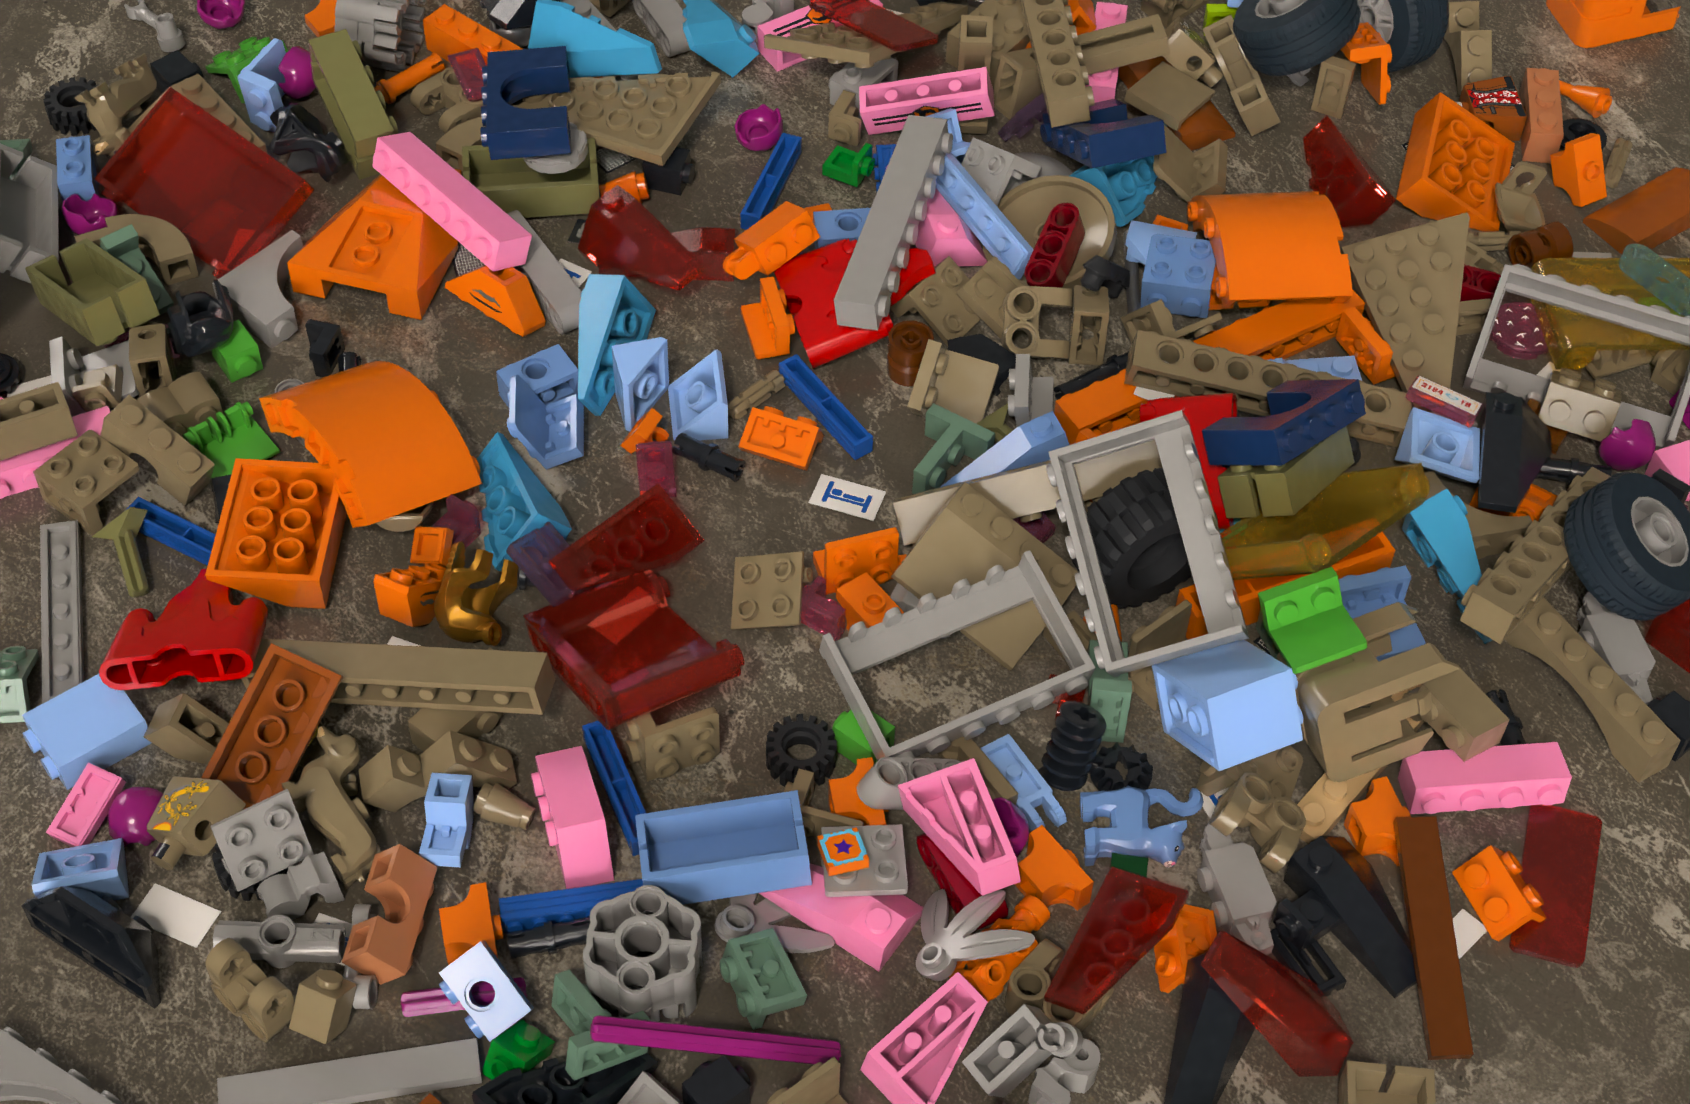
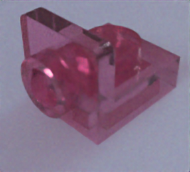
(655, 466)
(461, 518)
(822, 613)

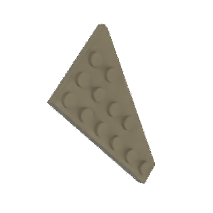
(633, 116)
(1414, 295)

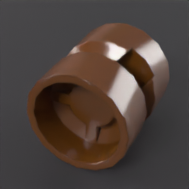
(1544, 242)
(905, 350)

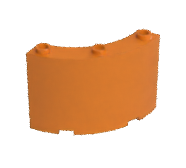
(1274, 246)
(379, 437)

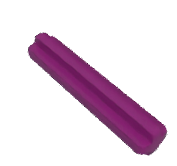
(435, 1001)

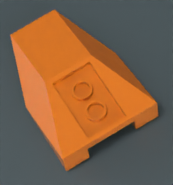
(379, 246)

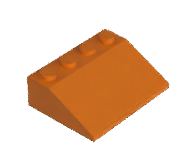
(1454, 165)
(279, 532)

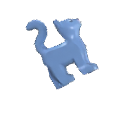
(1129, 824)

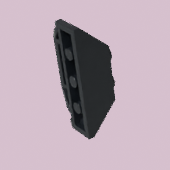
(101, 937)

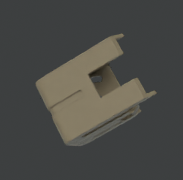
(1335, 691)

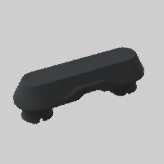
(1106, 274)

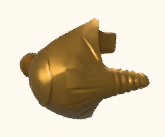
(468, 612)

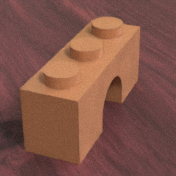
(1544, 120)
(403, 887)

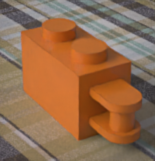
(771, 241)

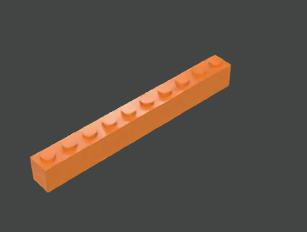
(1271, 333)

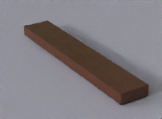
(1433, 938)

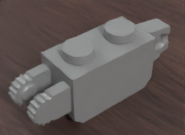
(1618, 644)
(1237, 889)

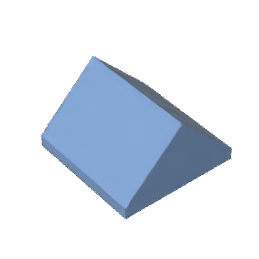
(639, 377)
(700, 401)
(1440, 446)
(92, 867)

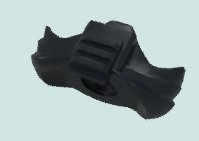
(310, 147)
(200, 321)

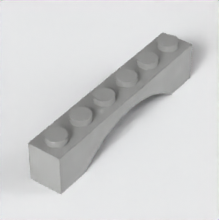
(36, 1076)

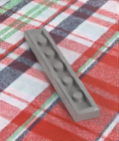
(61, 608)
(359, 1077)

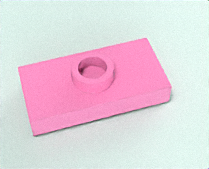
(86, 806)

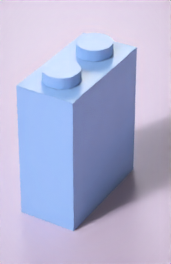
(84, 727)

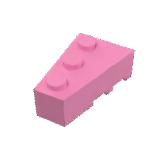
(574, 817)
(963, 824)
(923, 1049)

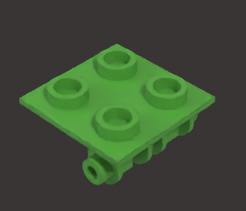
(231, 438)

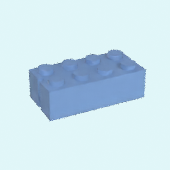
(725, 848)

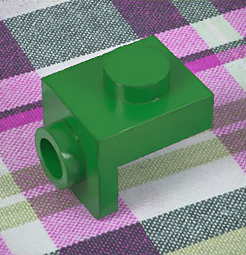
(849, 165)
(515, 1048)

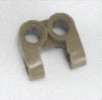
(441, 92)
(1029, 321)
(1272, 821)
(1034, 975)
(247, 992)

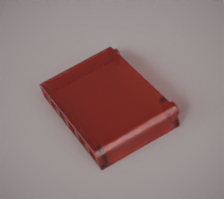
(204, 182)
(628, 649)

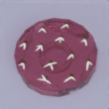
(1518, 331)

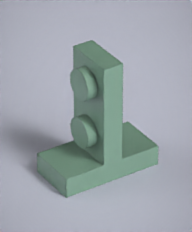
(125, 247)
(954, 438)
(1110, 696)
(577, 1008)

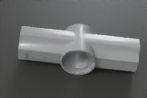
(304, 941)

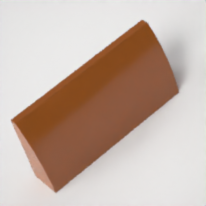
(1201, 127)
(1647, 213)
(272, 725)

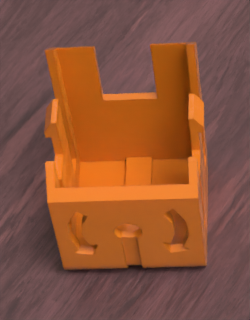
(1609, 21)

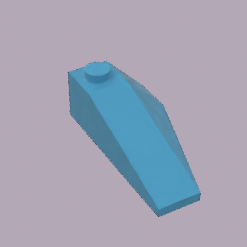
(718, 36)
(589, 45)
(1123, 185)
(1445, 540)

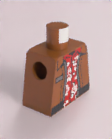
(1496, 104)

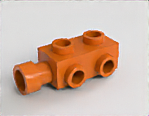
(992, 973)

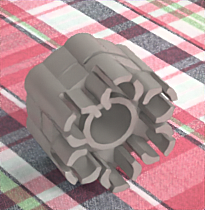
(380, 31)
(636, 924)

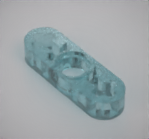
(1645, 265)

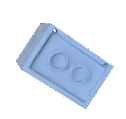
(1229, 703)

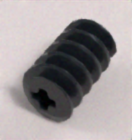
(1072, 746)

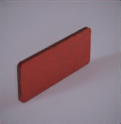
(876, 23)
(1561, 866)

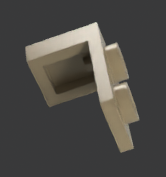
(814, 818)

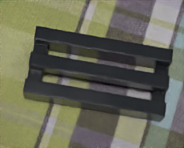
(1336, 979)

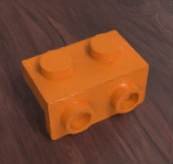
(767, 321)
(1499, 892)

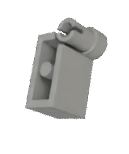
(1019, 1049)

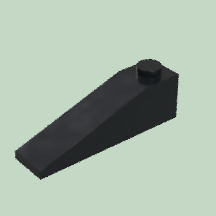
(555, 1086)

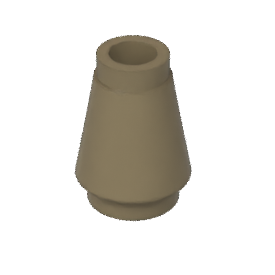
(503, 807)

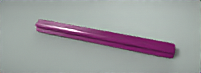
(712, 1040)

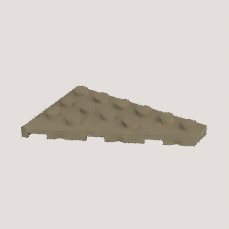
(847, 45)

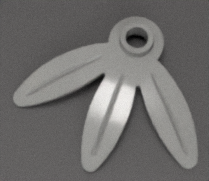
(746, 918)
(952, 943)

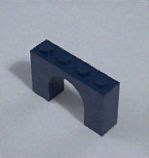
(520, 131)
(1107, 136)
(1299, 419)

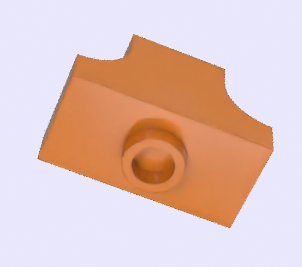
(1580, 170)
(864, 601)
(845, 800)
(1372, 820)
(1053, 872)
(470, 923)

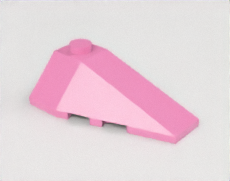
(947, 235)
(859, 924)

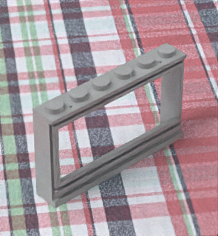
(1588, 300)
(1196, 525)
(942, 617)

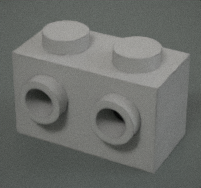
(851, 78)

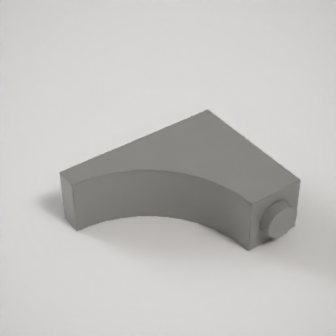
(258, 288)

